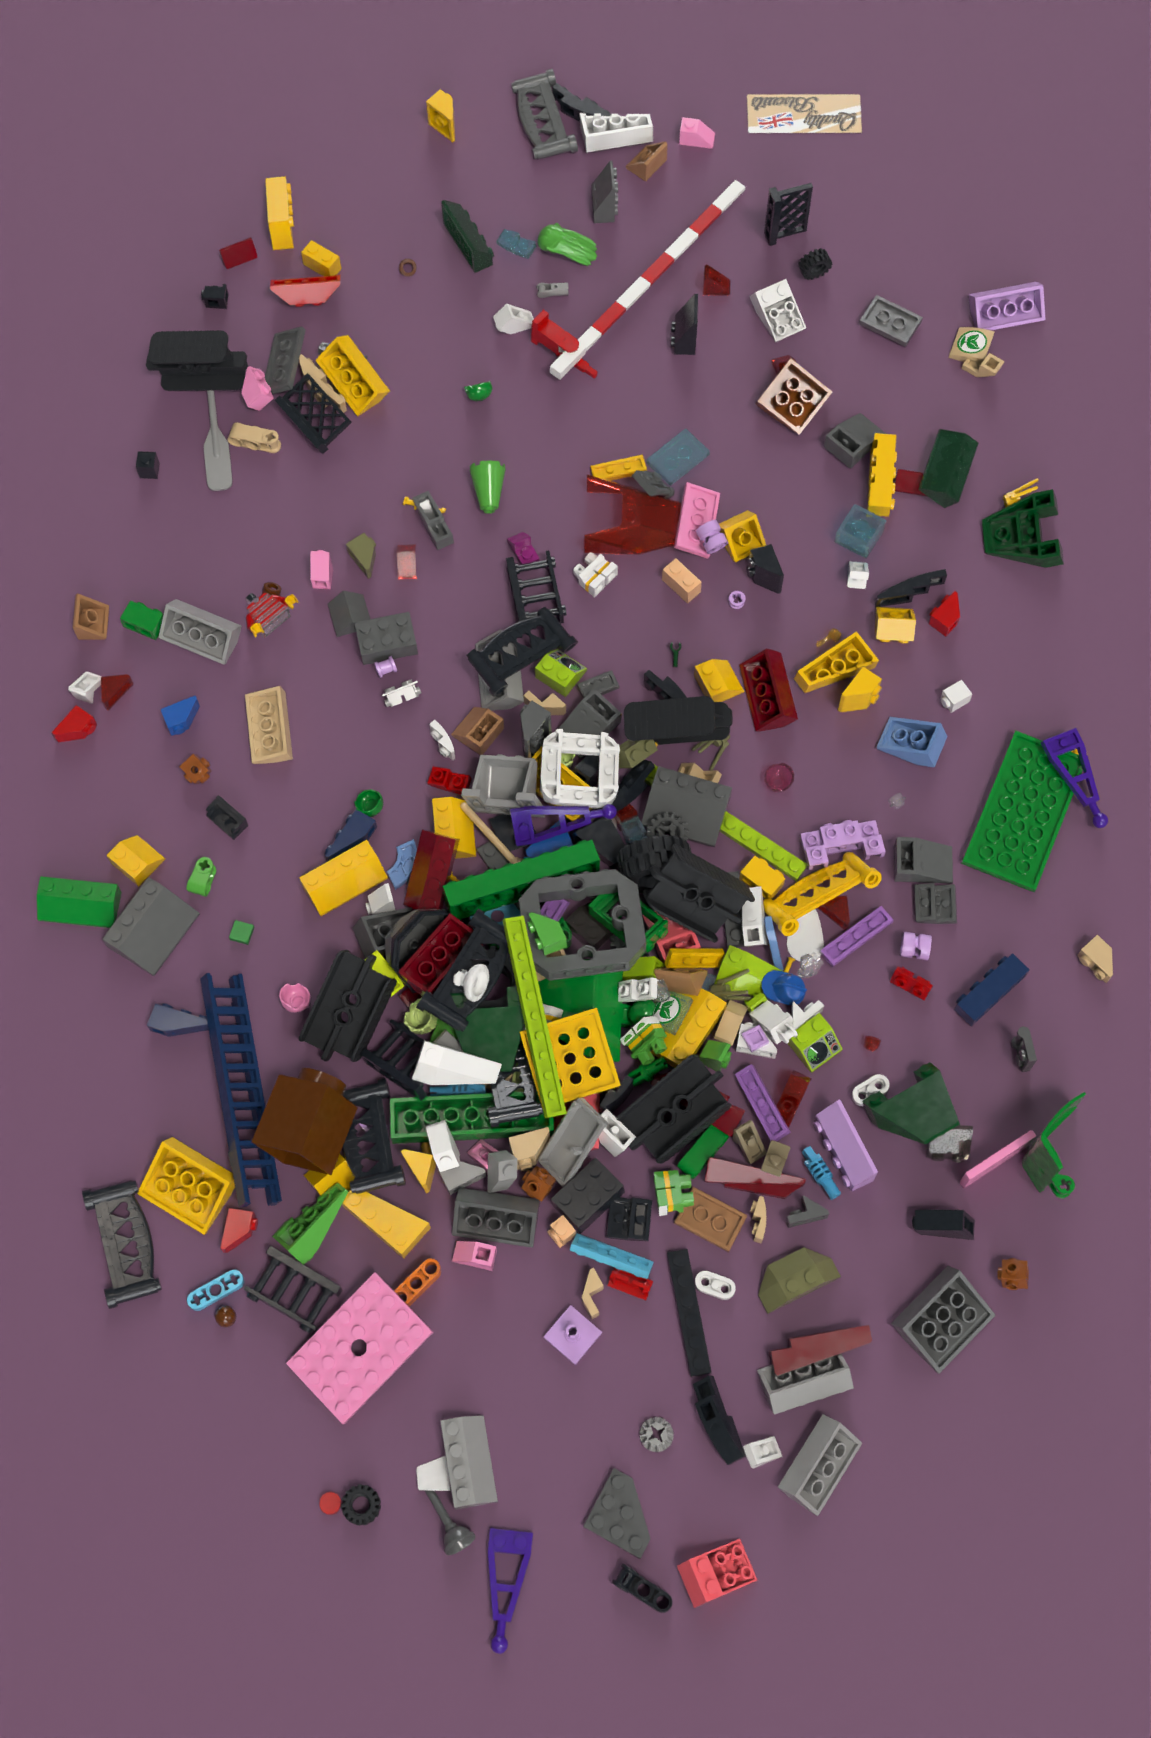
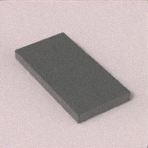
(284, 359)

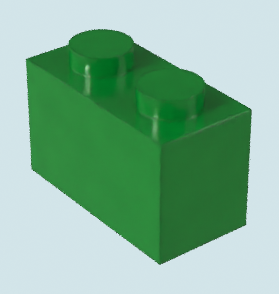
(142, 619)

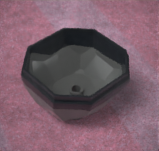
(414, 928)

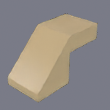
(988, 367)
(551, 703)
(694, 770)
(731, 1022)
(592, 1286)

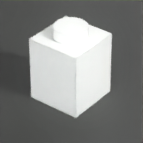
(955, 696)

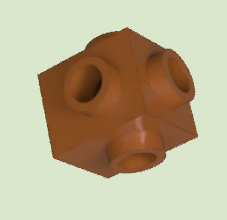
(190, 766)
(538, 1183)
(1014, 1274)

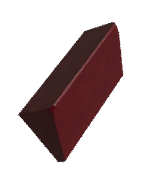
(238, 253)
(908, 482)

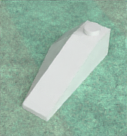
(452, 1067)

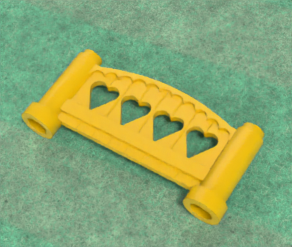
(786, 916)

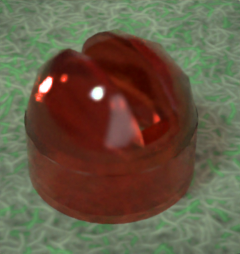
(871, 1043)

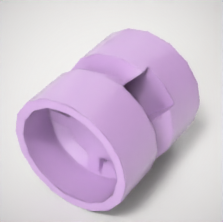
(711, 536)
(915, 945)

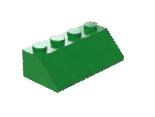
(77, 902)

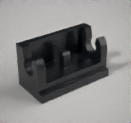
(226, 817)

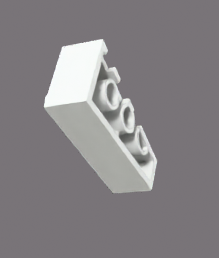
(615, 130)

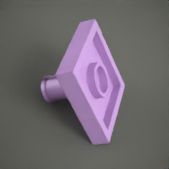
(572, 1335)

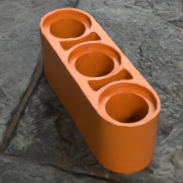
(419, 1274)

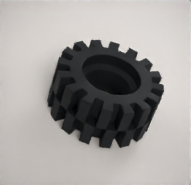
(815, 264)
(370, 1514)

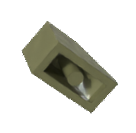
(363, 553)

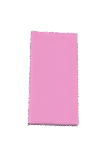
(697, 508)
(997, 1159)

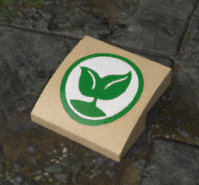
(971, 344)

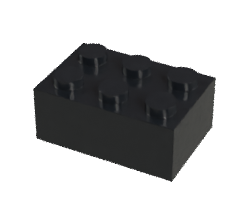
(588, 1195)

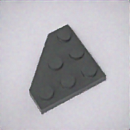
(619, 1515)

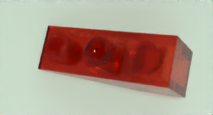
(792, 1096)

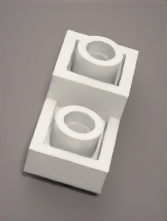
(444, 742)
(637, 990)

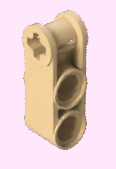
(254, 438)

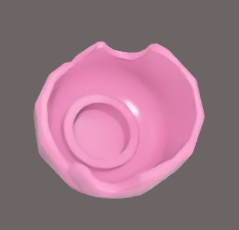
(294, 997)

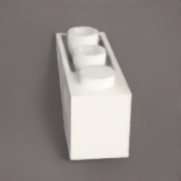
(753, 920)

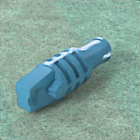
(460, 1089)
(820, 1172)

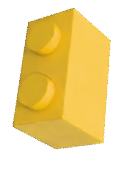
(320, 259)
(759, 873)

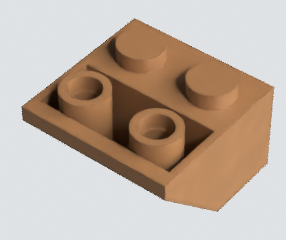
(479, 729)

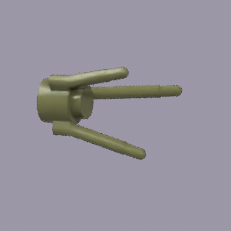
(723, 743)
(724, 992)

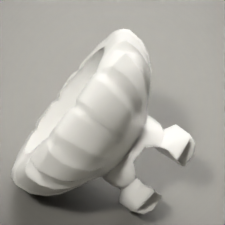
(473, 981)

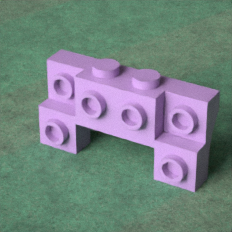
(841, 838)

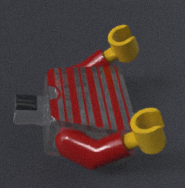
(267, 612)

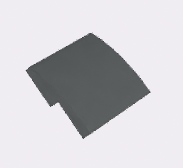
(935, 904)

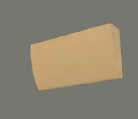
(268, 726)

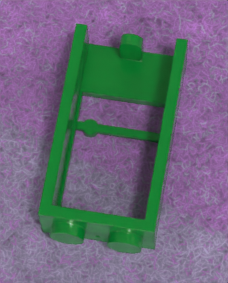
(604, 903)

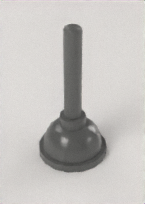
(456, 1536)

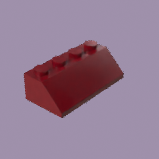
(768, 691)
(431, 870)
(436, 955)

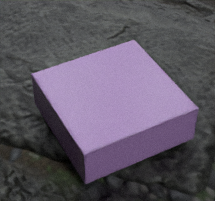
(755, 1038)

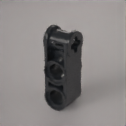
(632, 1583)

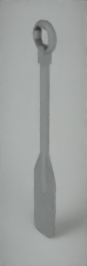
(216, 453)

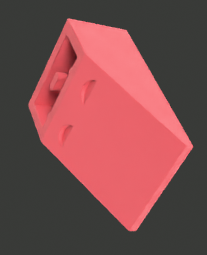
(676, 937)
(716, 1573)

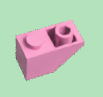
(255, 389)
(321, 569)
(475, 1254)

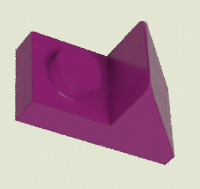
(522, 548)

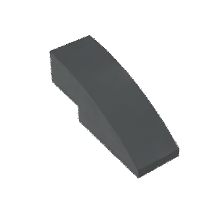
(433, 520)

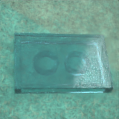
(678, 457)

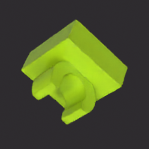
(756, 1001)

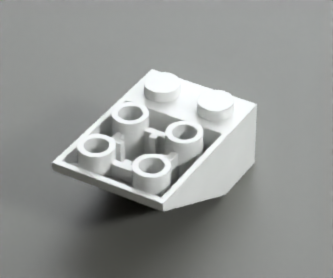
(778, 310)

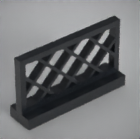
(776, 214)
(306, 425)

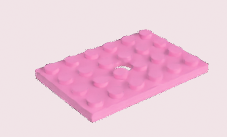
(391, 1336)

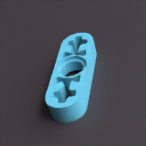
(199, 1292)

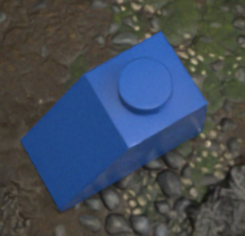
(180, 715)

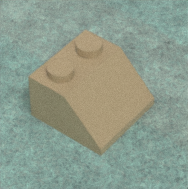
(528, 1147)

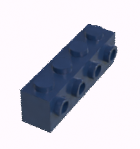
(991, 989)

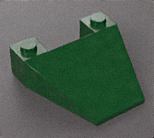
(1017, 531)
(493, 1031)
(917, 1112)

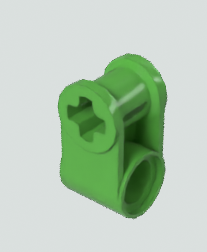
(201, 880)

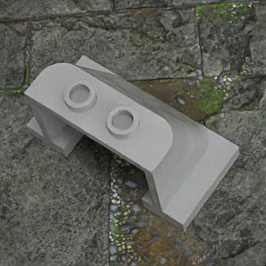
(503, 785)

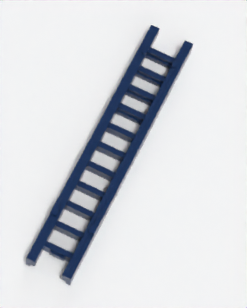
(253, 1086)

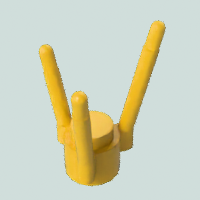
(1013, 496)

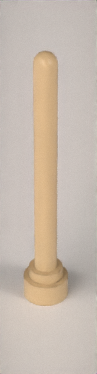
(489, 834)

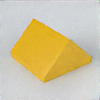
(422, 1166)
(323, 1182)

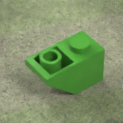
(547, 932)
(716, 1055)

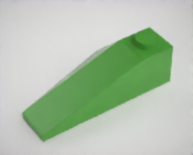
(306, 1232)

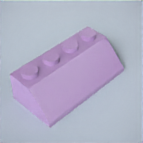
(1008, 306)
(845, 1146)

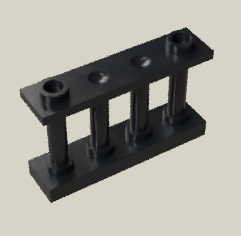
(517, 585)
(388, 1068)
(293, 1269)

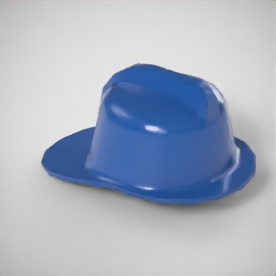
(783, 987)

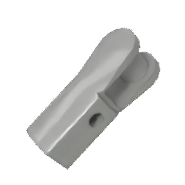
(553, 289)

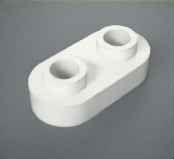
(868, 1088)
(715, 1284)

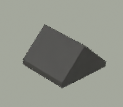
(346, 610)

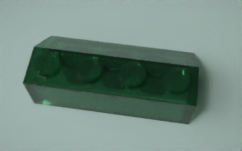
(466, 236)
(948, 467)

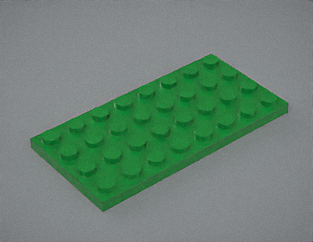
(1022, 814)

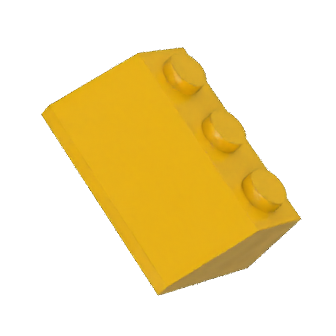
(453, 822)

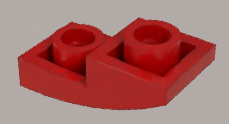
(448, 781)

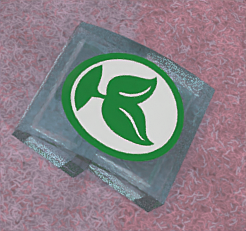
(672, 1012)

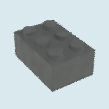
(386, 638)

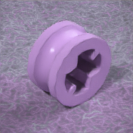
(731, 599)

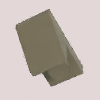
(749, 1141)
(775, 1158)

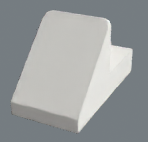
(857, 574)
(85, 686)
(802, 1017)
(762, 1452)

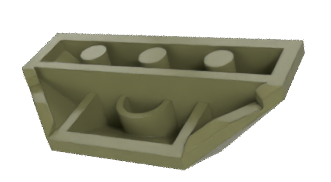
(795, 1277)

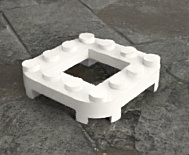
(583, 744)

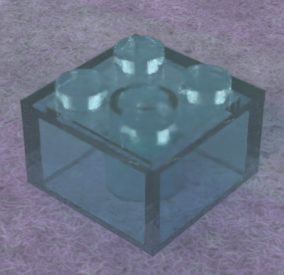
(860, 531)

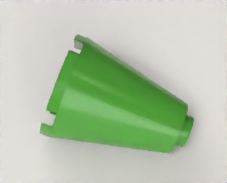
(488, 484)

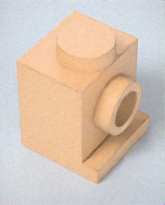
(561, 1231)

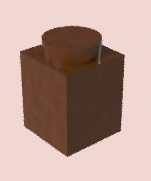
(306, 1121)

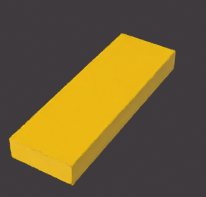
(619, 468)
(694, 958)

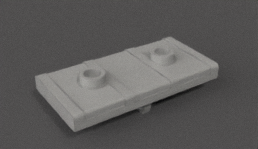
(572, 1141)

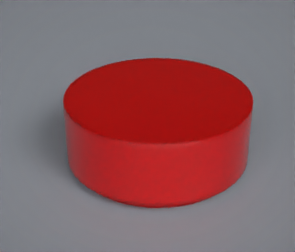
(330, 1503)

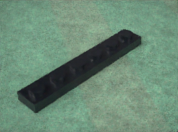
(689, 1313)

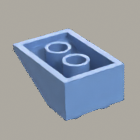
(913, 740)

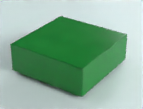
(241, 932)

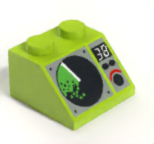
(559, 672)
(815, 1043)

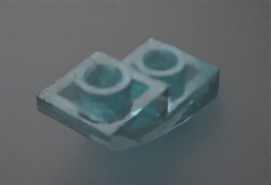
(514, 243)

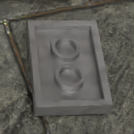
(890, 320)

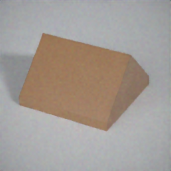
(648, 160)
(90, 618)
(682, 979)

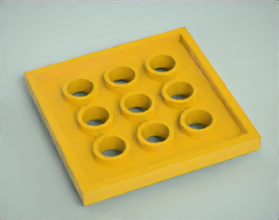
(603, 1058)

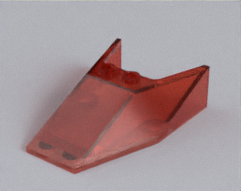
(646, 523)

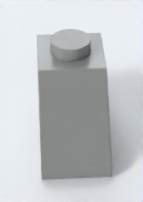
(501, 1170)
(461, 1176)

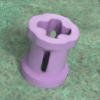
(385, 667)

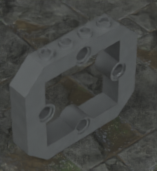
(591, 884)

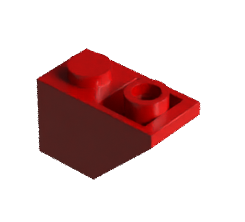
(947, 615)

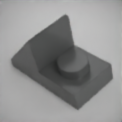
(812, 1213)

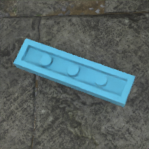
(611, 1256)

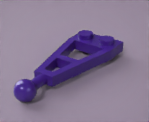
(1066, 743)
(524, 828)
(510, 1543)

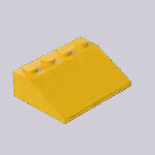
(694, 1029)
(187, 1185)

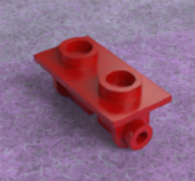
(904, 979)
(630, 1283)

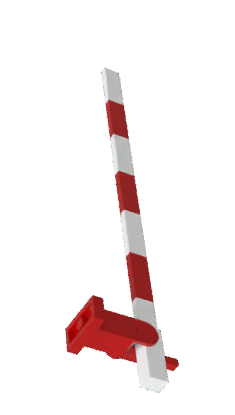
(572, 350)

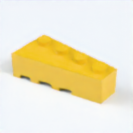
(280, 212)
(882, 474)
(837, 664)
(389, 1223)

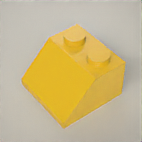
(441, 114)
(742, 535)
(894, 624)
(717, 680)
(861, 692)
(135, 859)

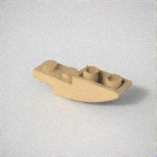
(319, 376)

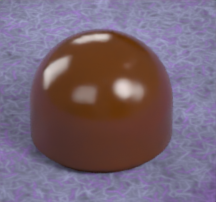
(407, 261)
(266, 588)
(225, 1316)

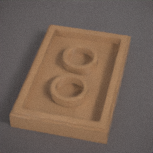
(711, 1220)

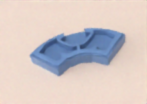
(402, 869)
(773, 943)

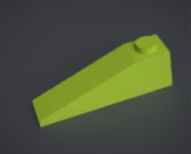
(739, 960)

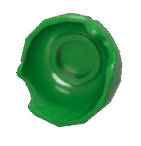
(479, 391)
(369, 802)
(641, 1009)

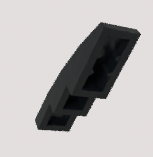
(904, 591)

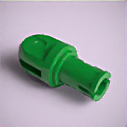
(647, 1072)

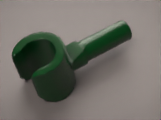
(675, 654)

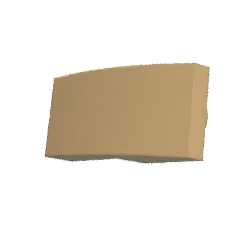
(759, 1211)

